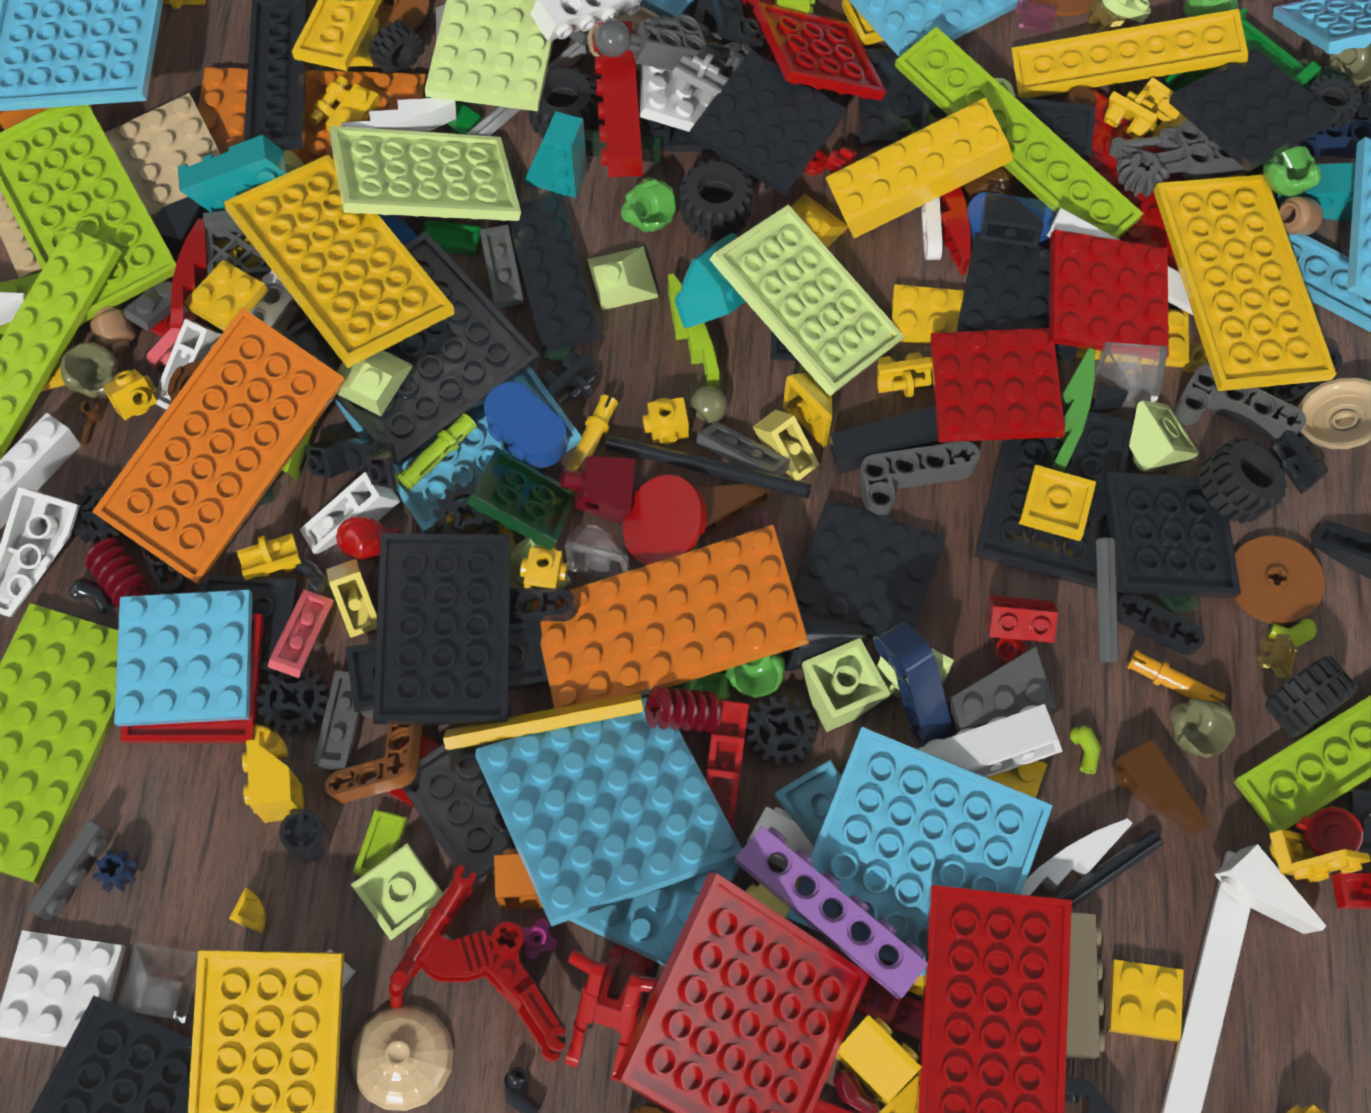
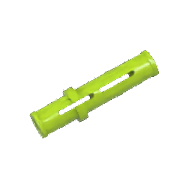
(442, 446)

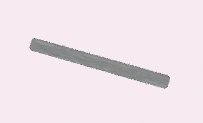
(503, 114)

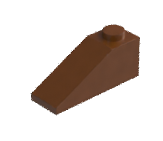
(730, 503)
(1154, 783)

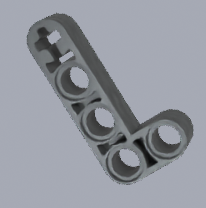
(1273, 423)
(955, 460)

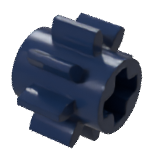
(107, 866)

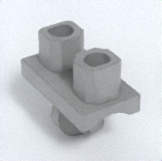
(700, 74)

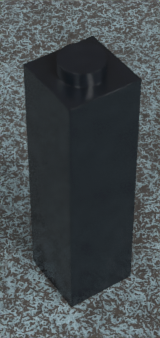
(887, 435)

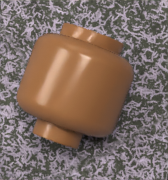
(1301, 215)
(112, 329)

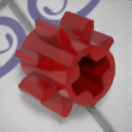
(840, 159)

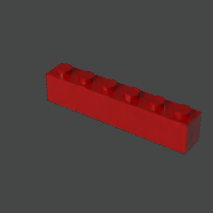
(619, 113)

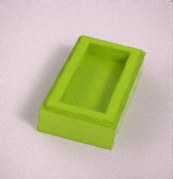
(380, 840)

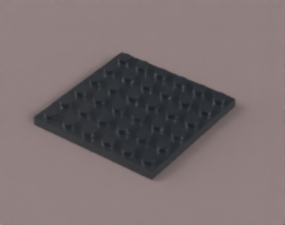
(450, 361)

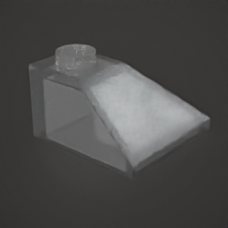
(1132, 368)
(595, 553)
(159, 982)

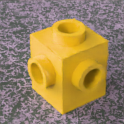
(131, 393)
(666, 420)
(543, 568)

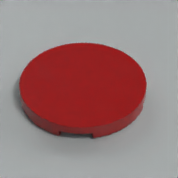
(664, 519)

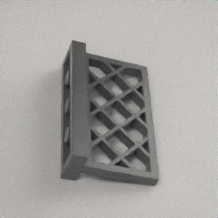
(221, 226)

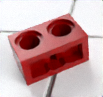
(1021, 618)

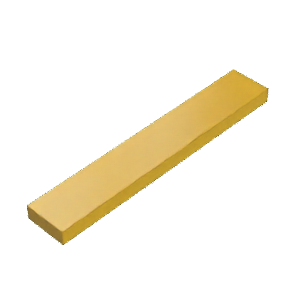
(543, 721)

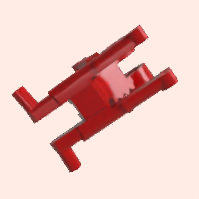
(474, 959)
(611, 997)

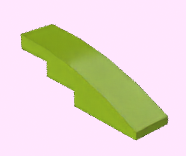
(699, 341)

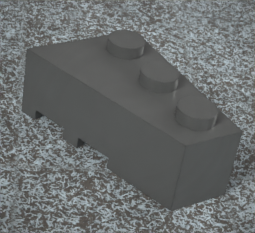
(1002, 693)

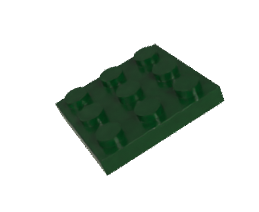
(522, 499)

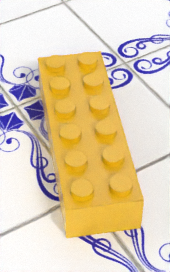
(920, 168)

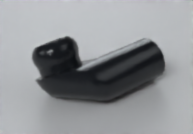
(86, 588)
(516, 1092)

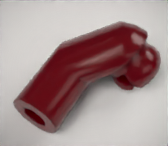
(852, 1093)

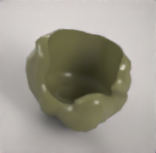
(1353, 62)
(88, 368)
(1202, 727)

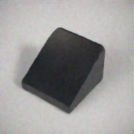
(1107, 399)

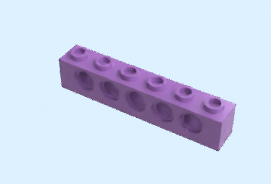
(908, 961)

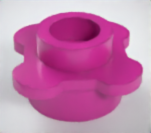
(545, 944)

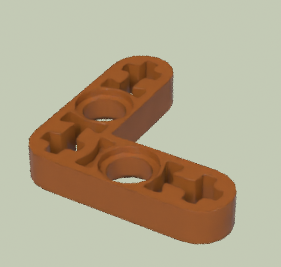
(349, 783)

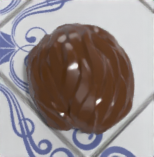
(997, 181)

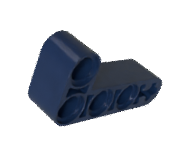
(1338, 142)
(917, 681)

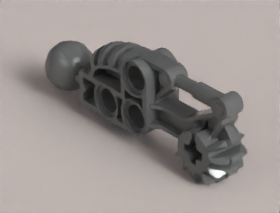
(665, 40)
(1187, 153)

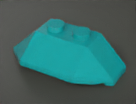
(705, 290)

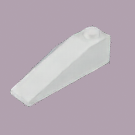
(31, 540)

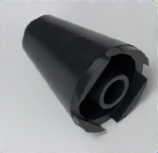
(823, 635)

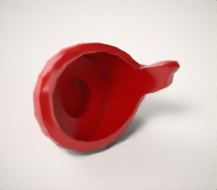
(361, 537)
(1331, 830)

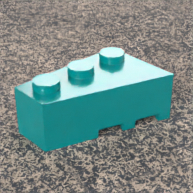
(561, 157)
(232, 172)
(1333, 191)

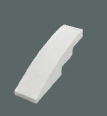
(411, 115)
(1079, 856)

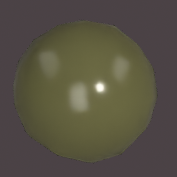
(708, 404)

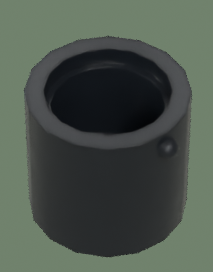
(305, 835)

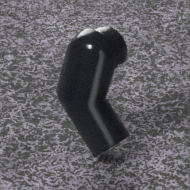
(315, 573)

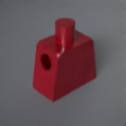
(602, 486)

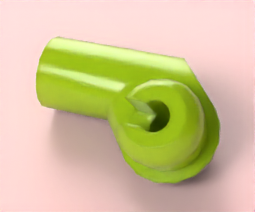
(1300, 633)
(1090, 745)

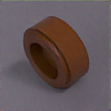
(1082, 96)

